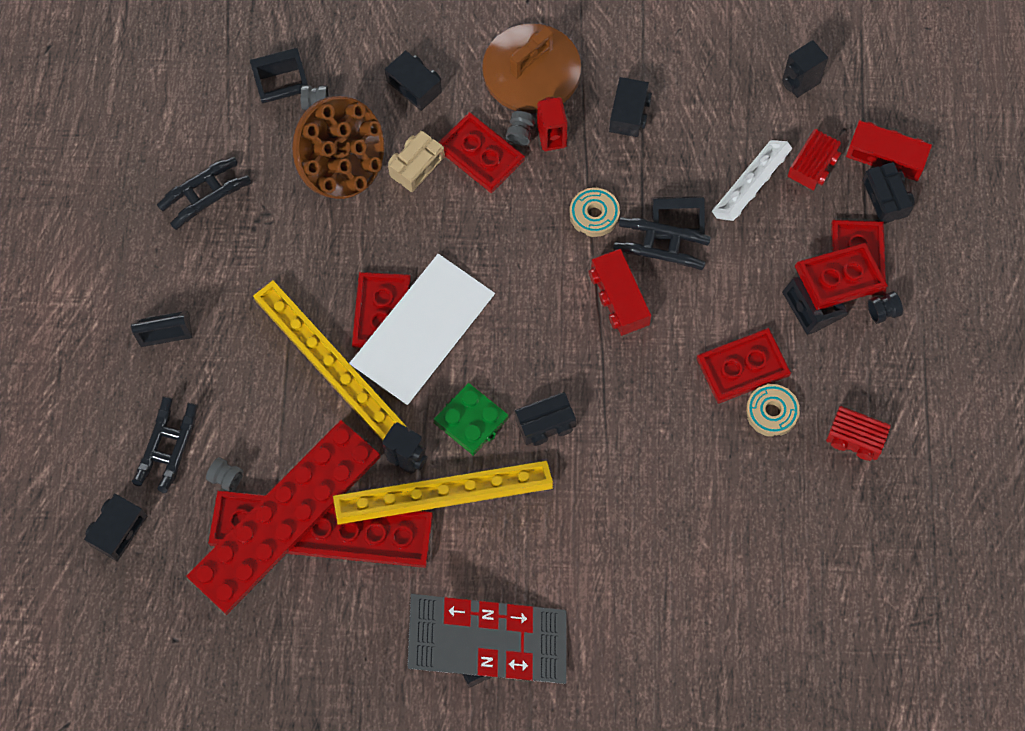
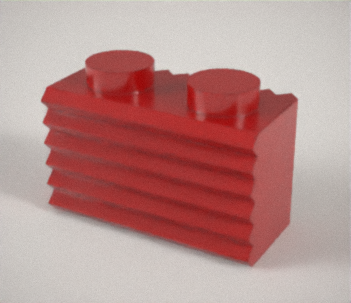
(552, 123)
(814, 160)
(858, 433)

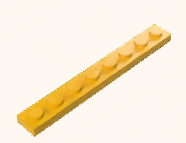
(327, 359)
(442, 492)

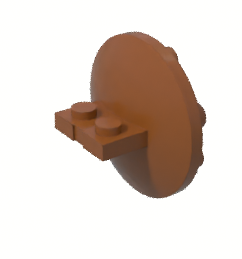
(531, 65)
(338, 147)

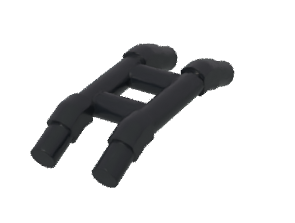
(199, 204)
(676, 235)
(159, 430)

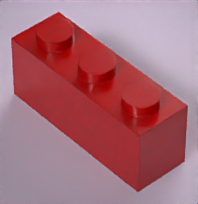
(882, 146)
(619, 292)

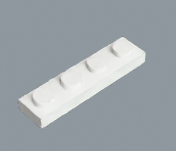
(752, 180)

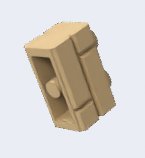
(415, 160)

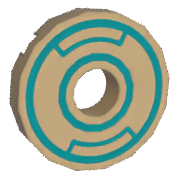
(599, 199)
(772, 395)

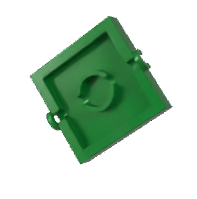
(471, 419)

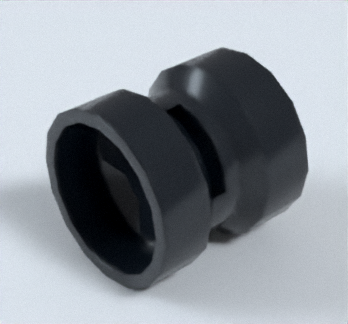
(885, 307)

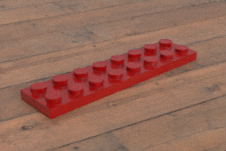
(283, 517)
(384, 540)

